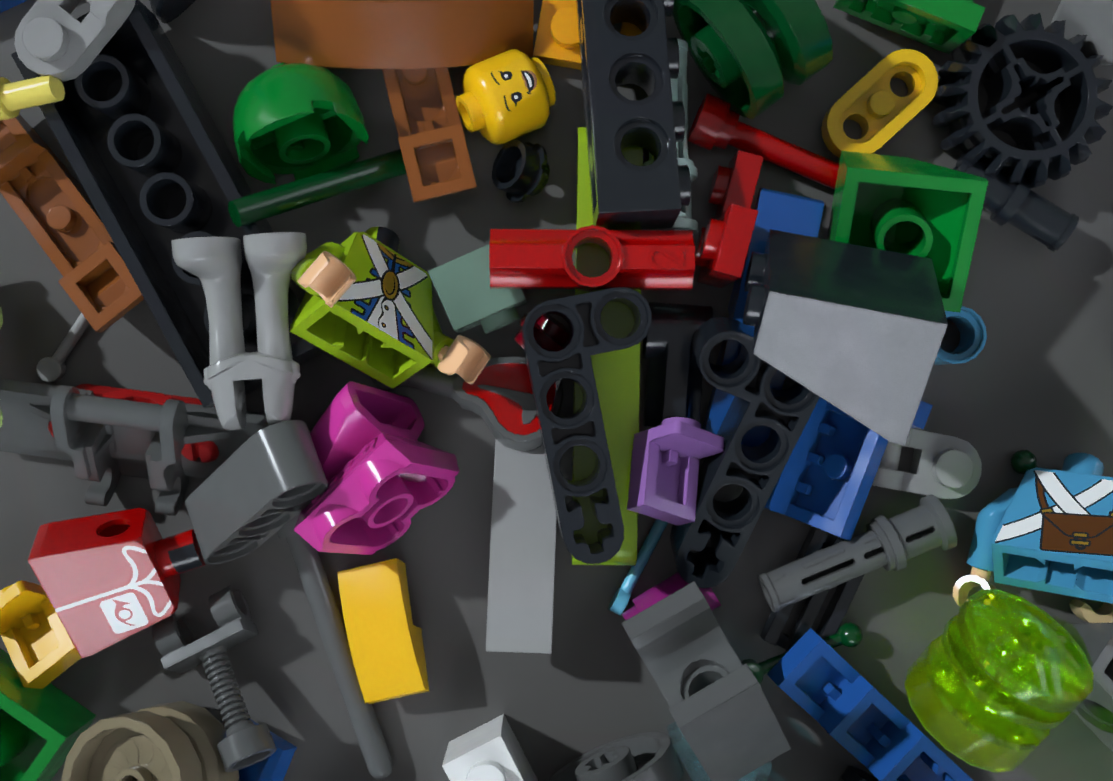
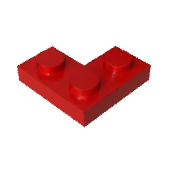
(726, 239)

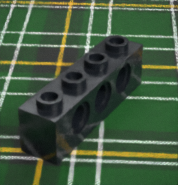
(621, 192)

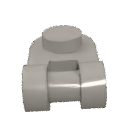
(60, 45)
(939, 466)

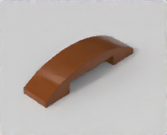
(399, 32)
(429, 132)
(65, 225)

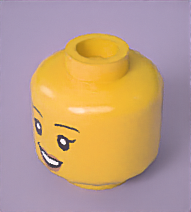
(506, 96)

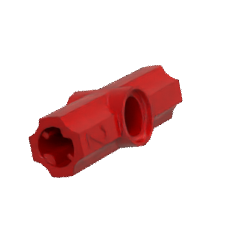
(635, 256)

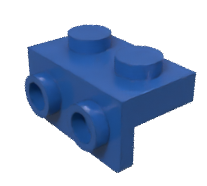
(829, 472)

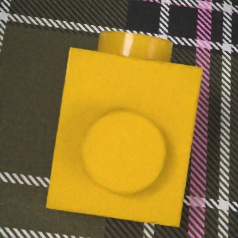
(34, 635)

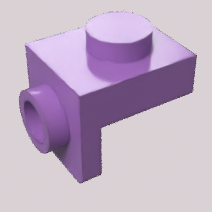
(668, 467)

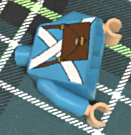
(1047, 534)

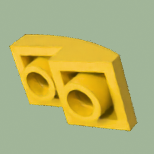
(381, 631)

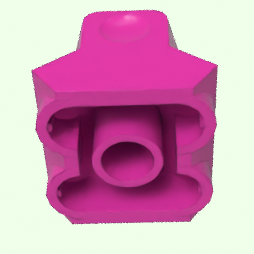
(372, 471)

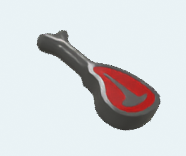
(499, 395)

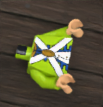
(377, 311)

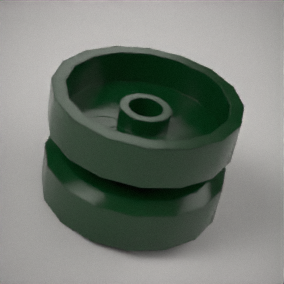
(754, 46)

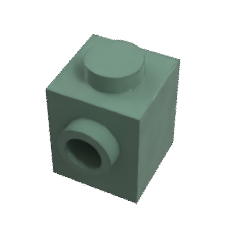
(467, 295)

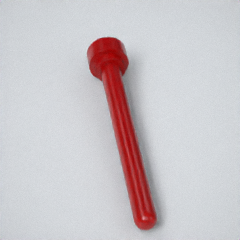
(720, 127)

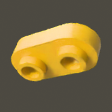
(877, 107)

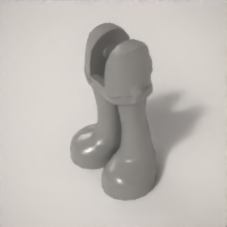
(219, 266)

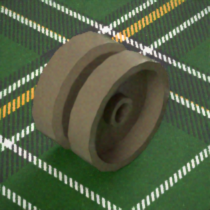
(151, 745)

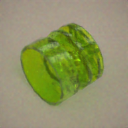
(997, 680)

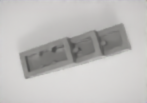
(521, 554)

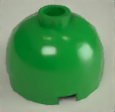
(296, 123)

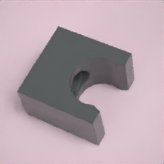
(706, 685)

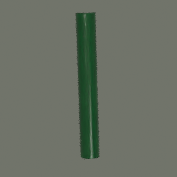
(316, 188)

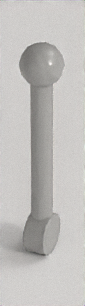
(53, 368)

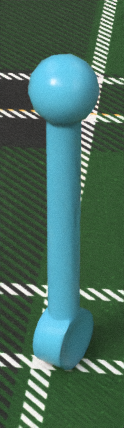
(623, 593)

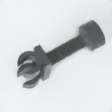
(175, 640)

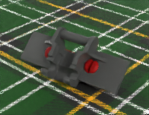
(120, 434)

